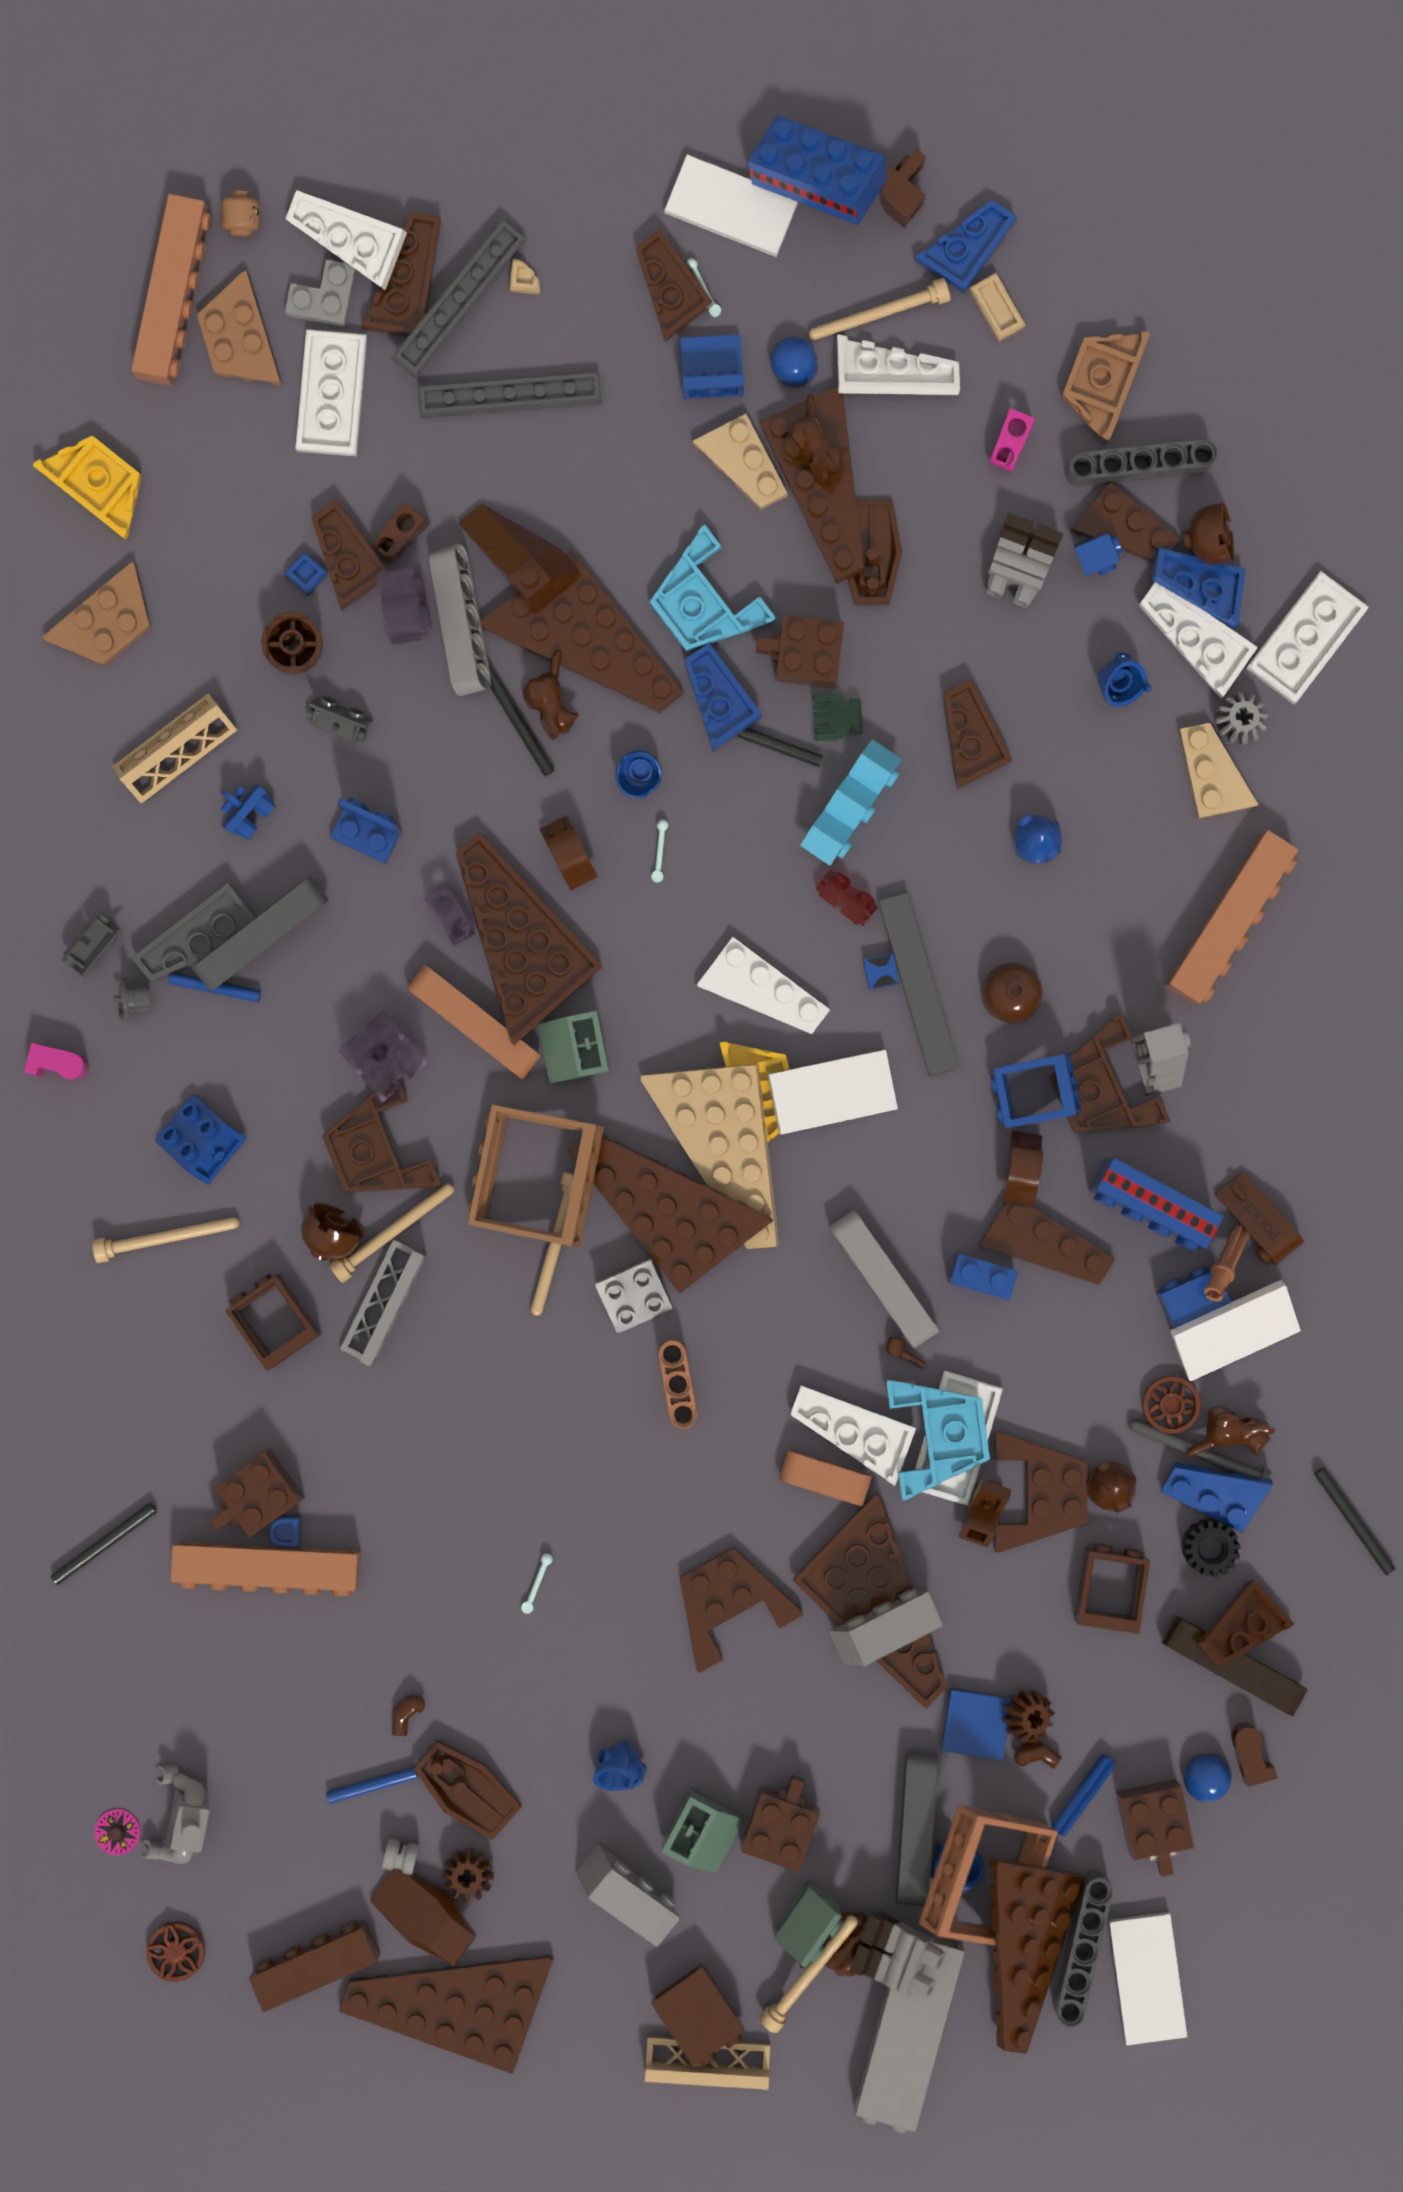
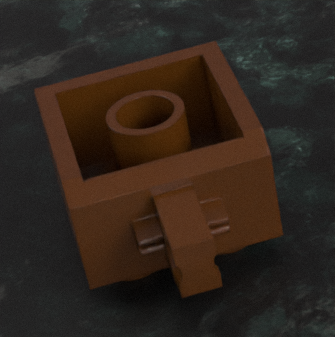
(805, 651)
(256, 1494)
(1155, 1822)
(781, 1826)

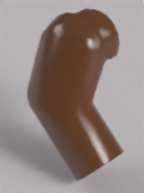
(403, 1711)

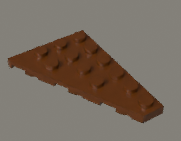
(592, 639)
(526, 946)
(672, 1216)
(860, 1572)
(1030, 1923)
(464, 2010)

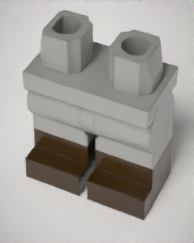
(1020, 570)
(897, 1955)

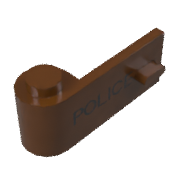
(1261, 1219)

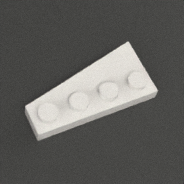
(353, 237)
(877, 370)
(1202, 639)
(754, 983)
(863, 1434)

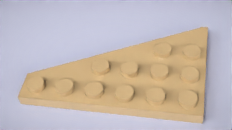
(724, 1133)

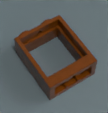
(243, 1300)
(1108, 1620)

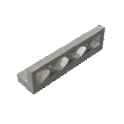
(392, 1308)

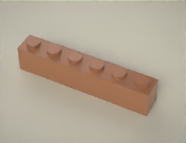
(171, 290)
(1232, 917)
(265, 1567)

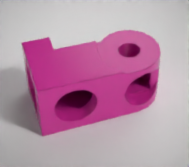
(1011, 439)
(66, 1063)

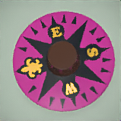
(117, 1832)

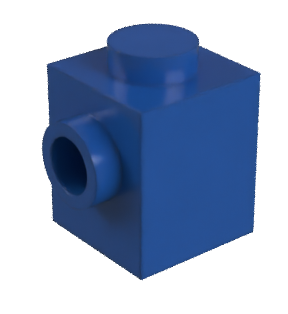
(1099, 553)

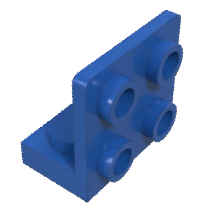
(712, 366)
(366, 832)
(199, 1140)

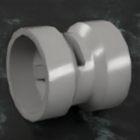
(400, 1856)

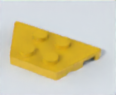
(96, 481)
(769, 1063)

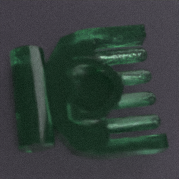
(840, 717)

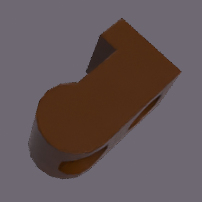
(400, 532)
(1247, 1747)

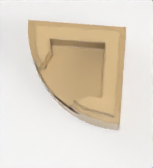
(523, 278)

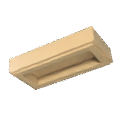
(997, 307)

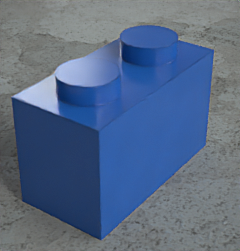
(982, 1276)
(1187, 1299)

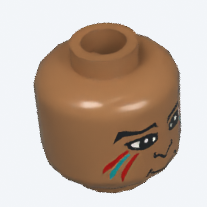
(240, 214)

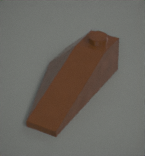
(524, 559)

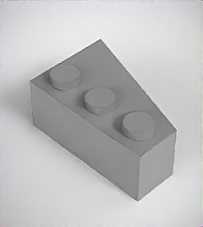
(1162, 1057)
(886, 1628)
(627, 1895)

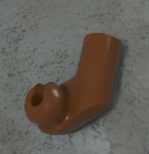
(1037, 1751)

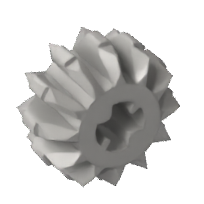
(1248, 710)

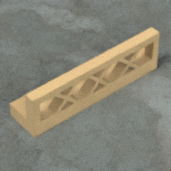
(169, 739)
(710, 2074)

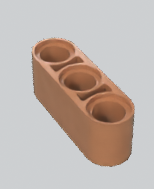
(681, 1398)
(825, 1477)

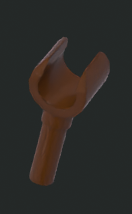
(895, 1348)

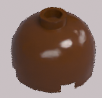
(1210, 535)
(292, 643)
(1012, 992)
(329, 1233)

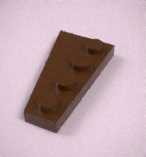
(408, 289)
(1038, 1239)

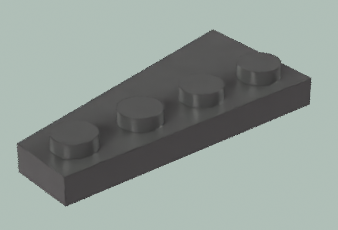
(195, 934)

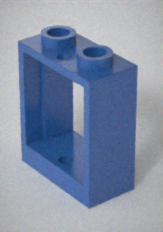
(1066, 1084)

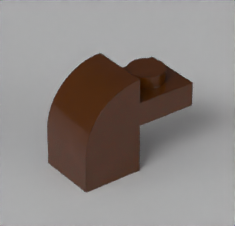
(898, 195)
(568, 853)
(1024, 1168)
(984, 1512)

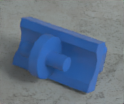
(237, 820)

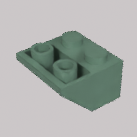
(573, 1047)
(701, 1833)
(808, 1924)

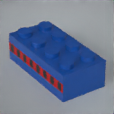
(817, 169)
(1156, 1203)

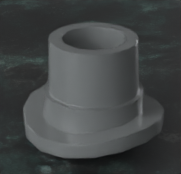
(132, 999)

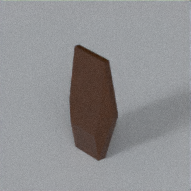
(880, 553)
(466, 1789)
(424, 1915)

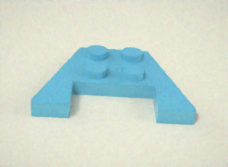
(695, 609)
(952, 1430)

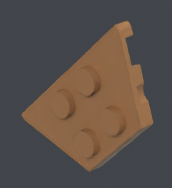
(237, 334)
(1103, 379)
(105, 621)

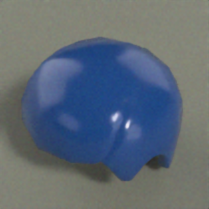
(794, 362)
(638, 774)
(1207, 1778)

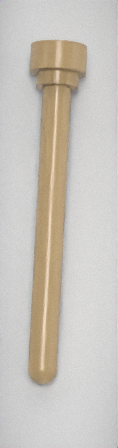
(936, 293)
(106, 1249)
(553, 1250)
(345, 1266)
(774, 2016)

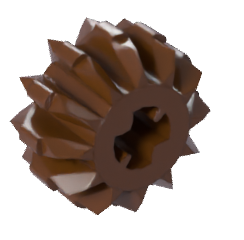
(1028, 1716)
(456, 1869)

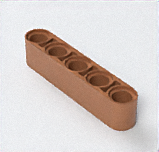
(472, 1021)

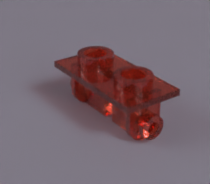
(839, 889)

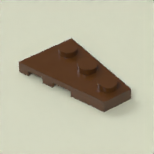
(672, 286)
(1121, 516)
(347, 555)
(973, 736)
(1244, 1624)

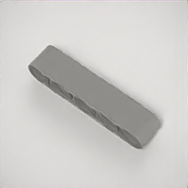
(460, 620)
(883, 1279)

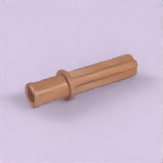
(1223, 1271)

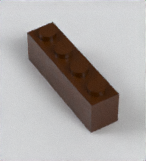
(314, 1965)

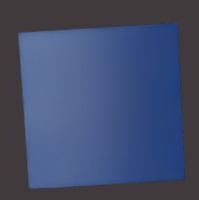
(975, 1724)

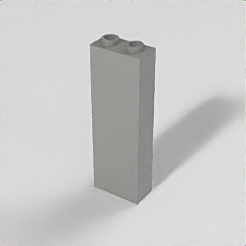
(907, 2047)

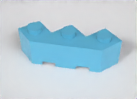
(852, 803)

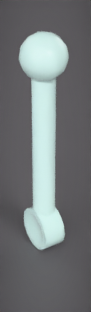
(692, 265)
(657, 875)
(527, 1606)

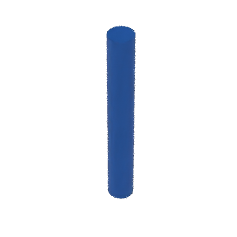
(223, 989)
(371, 1785)

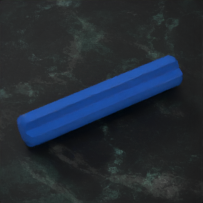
(1083, 1795)

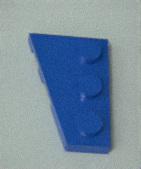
(969, 246)
(1209, 587)
(720, 697)
(1219, 1495)

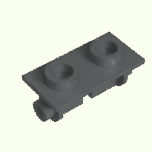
(350, 720)
(101, 934)

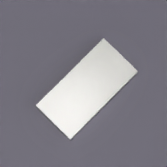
(730, 206)
(331, 392)
(1307, 637)
(832, 1092)
(1235, 1330)
(961, 1486)
(1147, 1978)

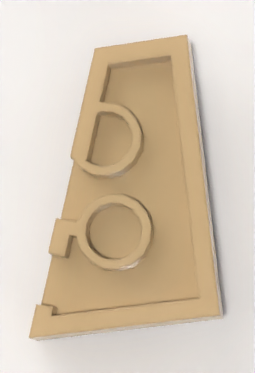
(742, 458)
(1212, 774)

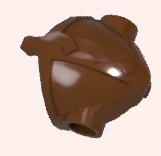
(1112, 1486)

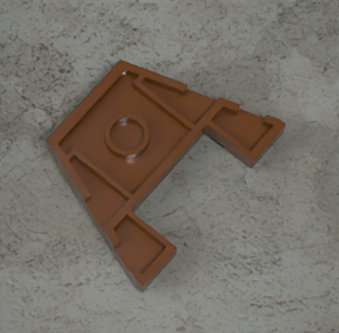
(1098, 1088)
(365, 1155)
(1053, 1492)
(723, 1590)

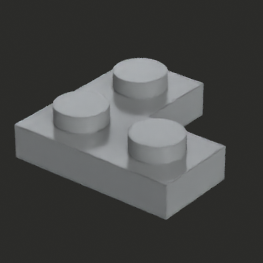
(330, 302)

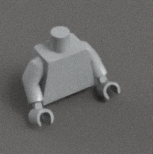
(186, 1822)

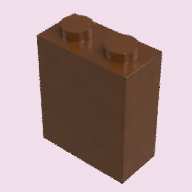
(698, 2016)

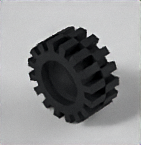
(1229, 1547)

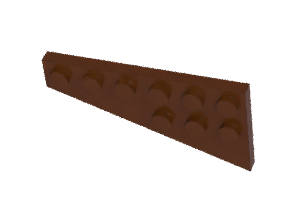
(826, 506)

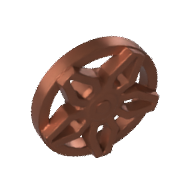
(1171, 1404)
(175, 1951)

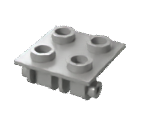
(633, 1296)

